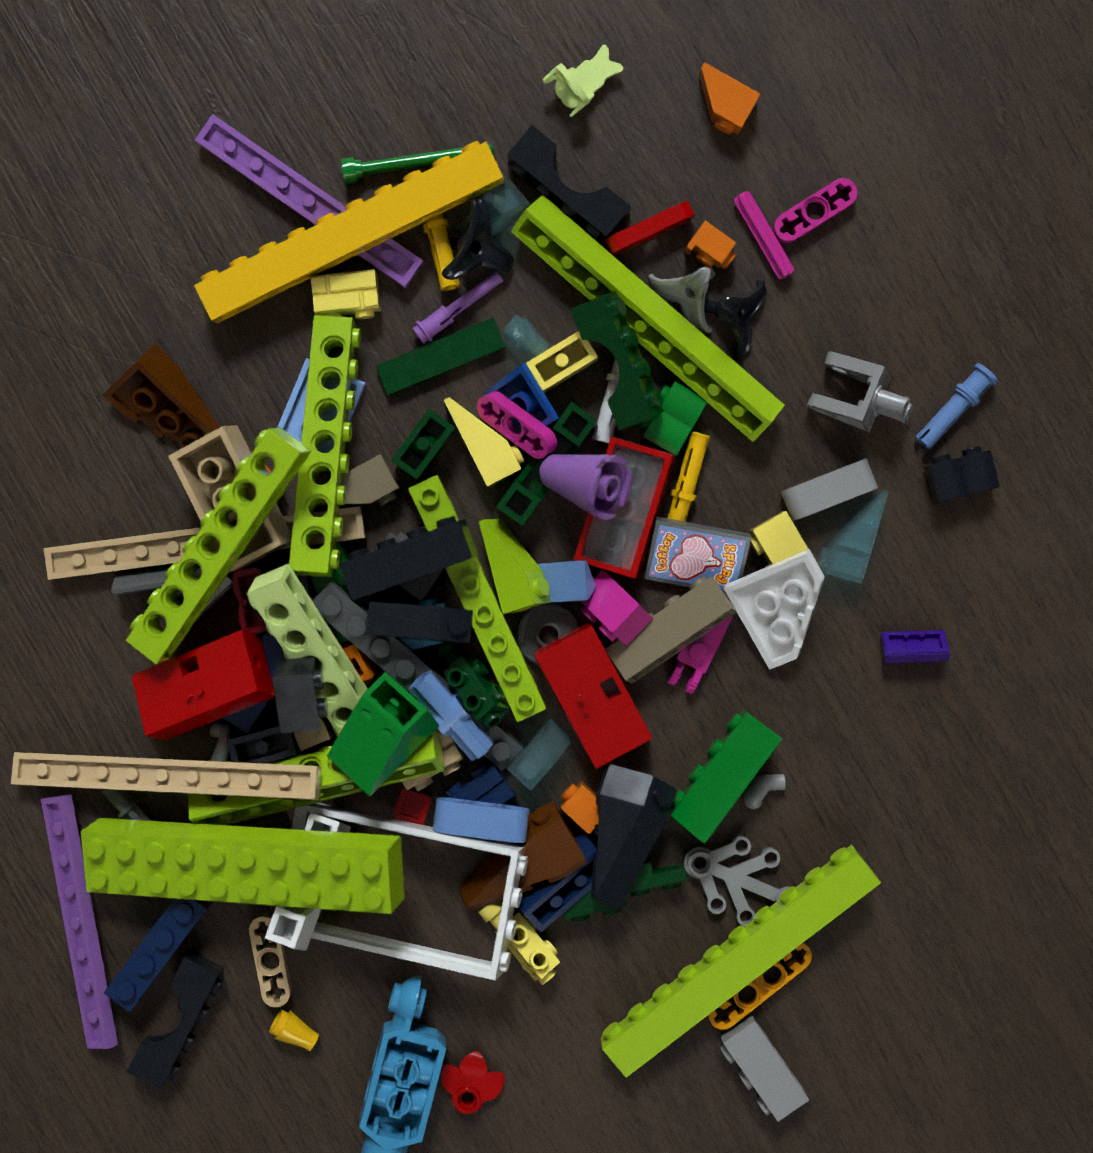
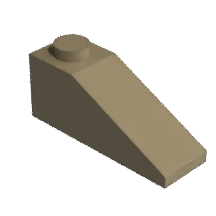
(370, 483)

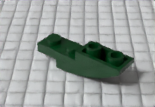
(666, 876)

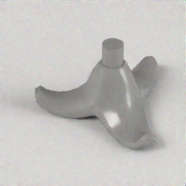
(688, 292)

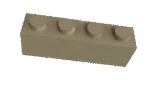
(672, 629)

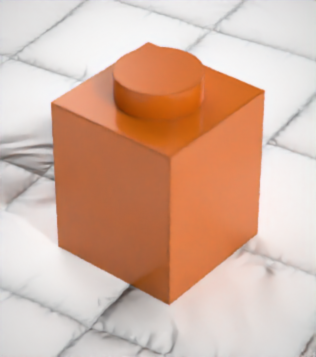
(581, 806)

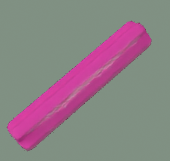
(764, 235)

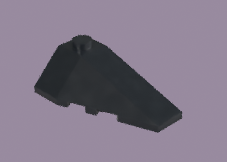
(630, 820)

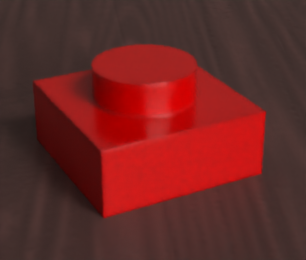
(412, 806)

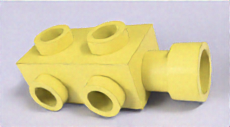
(527, 944)

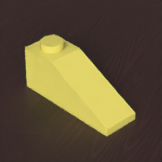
(488, 448)

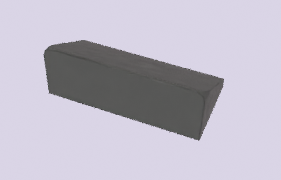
(139, 579)

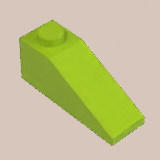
(515, 573)

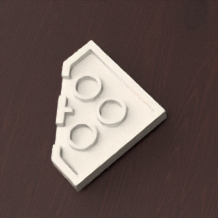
(778, 605)

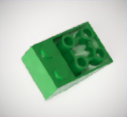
(381, 734)

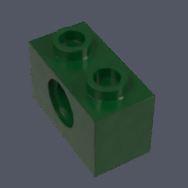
(424, 444)

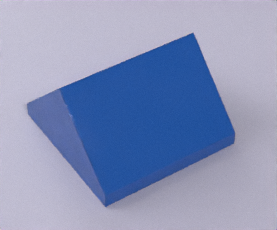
(525, 392)

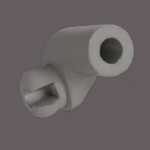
(223, 733)

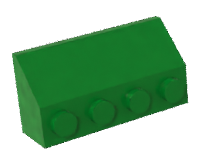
(723, 775)

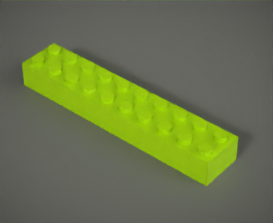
(244, 864)

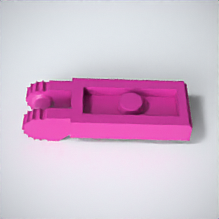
(698, 656)

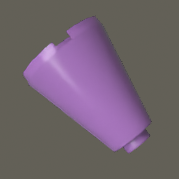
(589, 481)

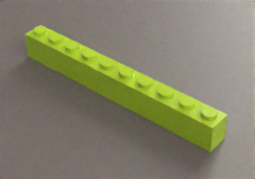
(656, 323)
(738, 960)

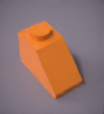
(726, 99)

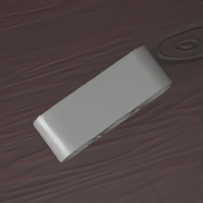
(829, 489)

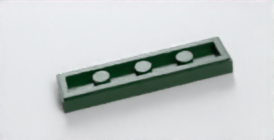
(440, 356)

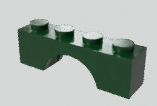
(606, 323)
(528, 488)

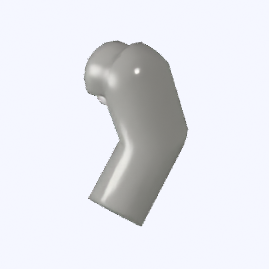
(759, 788)

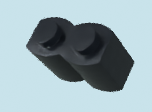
(961, 476)

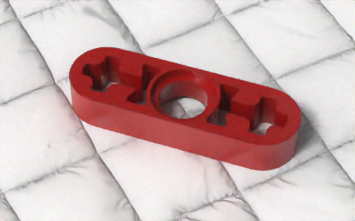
(650, 228)

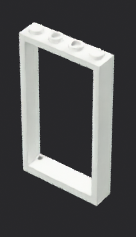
(413, 952)

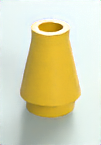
(292, 1030)

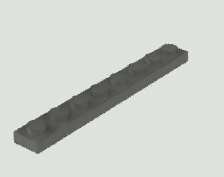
(398, 660)

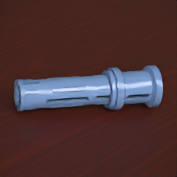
(965, 395)

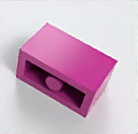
(616, 609)

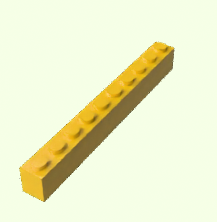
(350, 232)

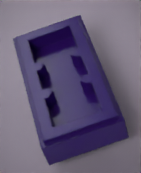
(914, 646)

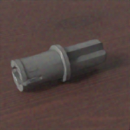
(125, 805)

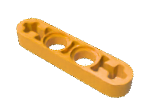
(763, 989)

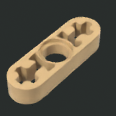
(266, 985)

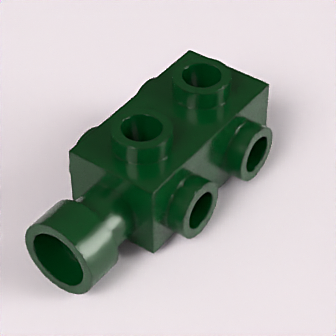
(472, 685)

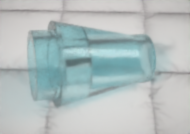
(524, 335)

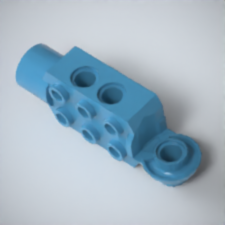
(402, 1075)

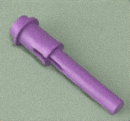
(444, 316)

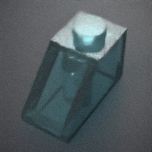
(504, 205)
(539, 754)

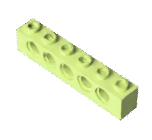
(316, 640)

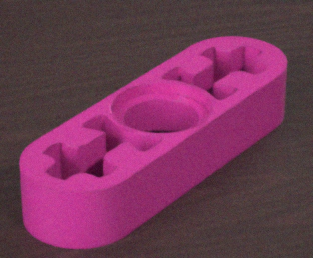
(839, 206)
(534, 436)

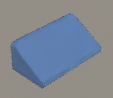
(568, 580)

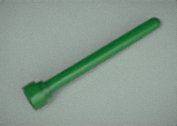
(355, 169)

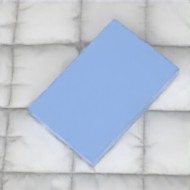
(294, 412)

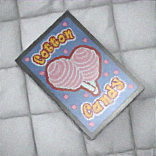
(689, 551)

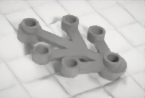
(734, 877)

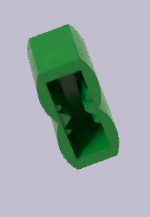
(673, 425)

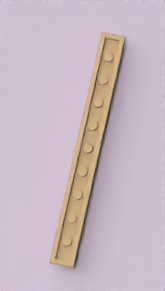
(159, 548)
(167, 775)

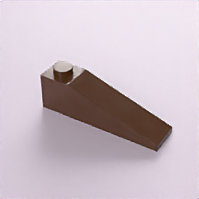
(161, 398)
(550, 854)

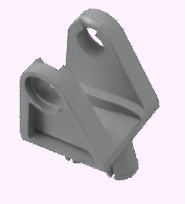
(876, 401)

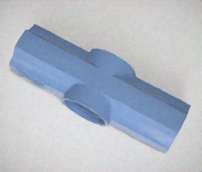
(451, 715)

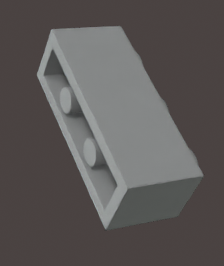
(763, 1068)

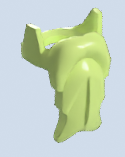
(578, 85)

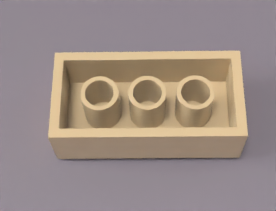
(211, 465)

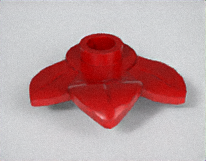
(471, 1078)

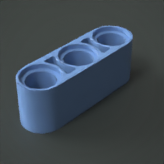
(481, 820)

